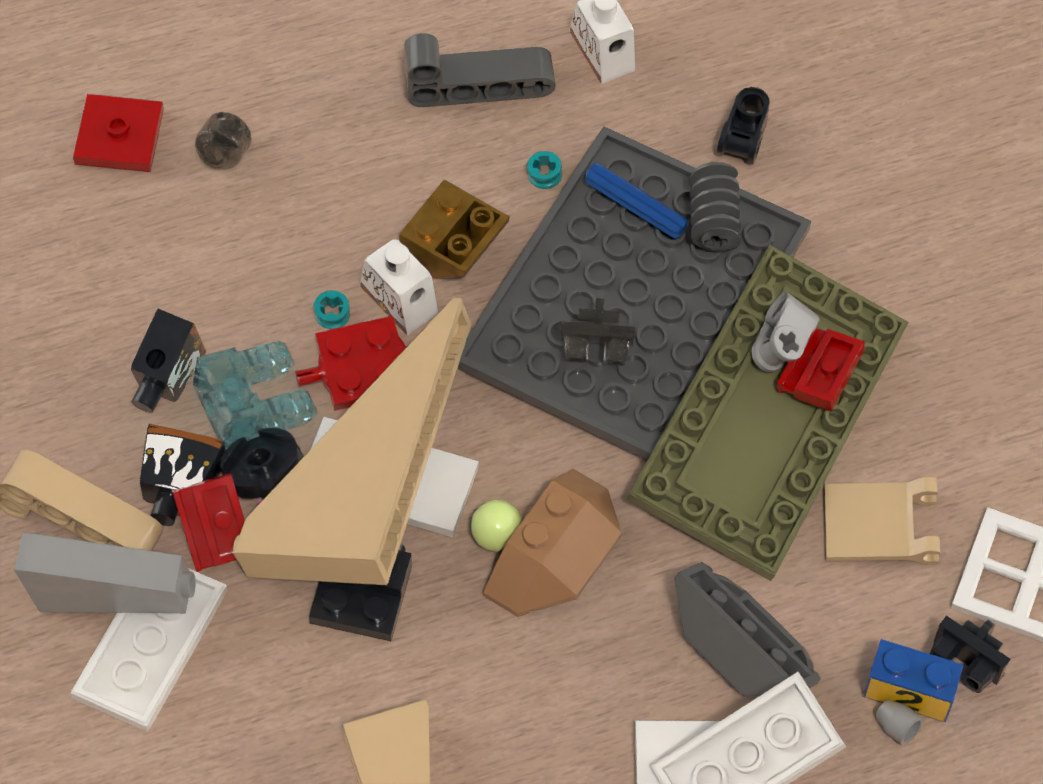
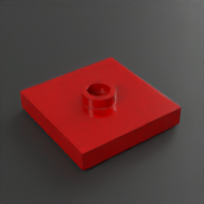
(118, 133)

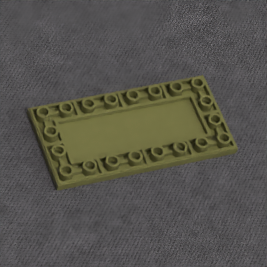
(740, 455)

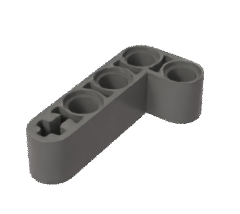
(474, 75)

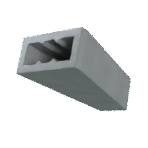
(101, 577)

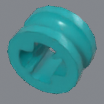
(554, 174)
(333, 299)

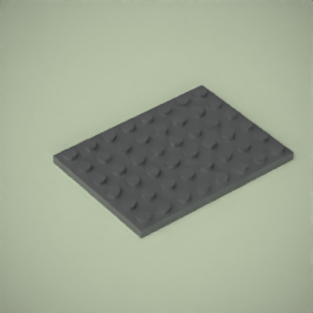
(656, 282)

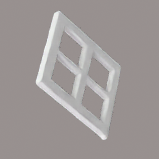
(1031, 579)

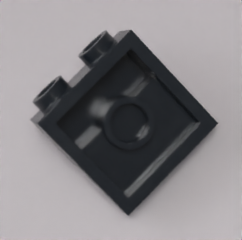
(363, 608)

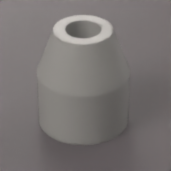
(899, 721)

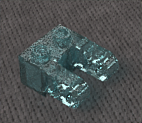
(232, 408)

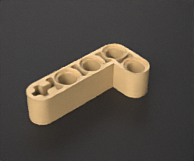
(74, 504)

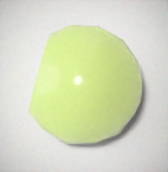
(494, 524)

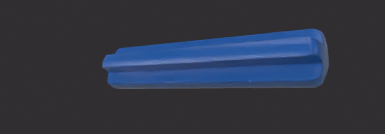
(636, 200)

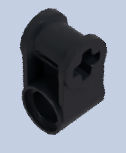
(745, 130)

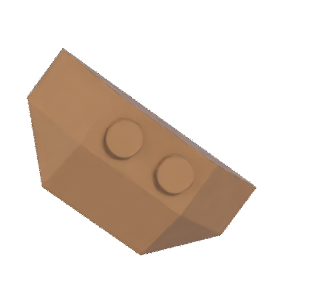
(555, 546)

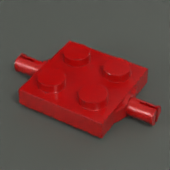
(353, 359)

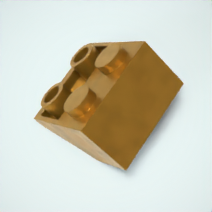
(451, 231)

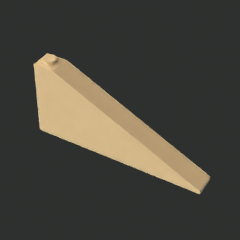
(354, 490)

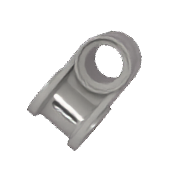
(783, 333)

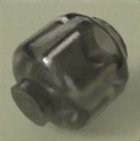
(223, 140)

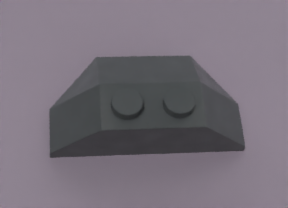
(738, 633)

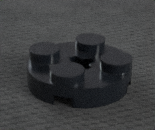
(272, 451)

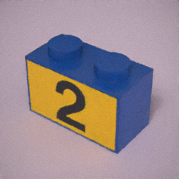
(914, 679)

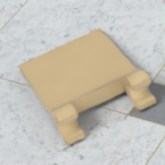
(878, 521)

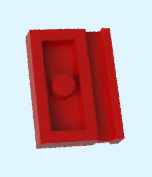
(822, 368)
(210, 520)

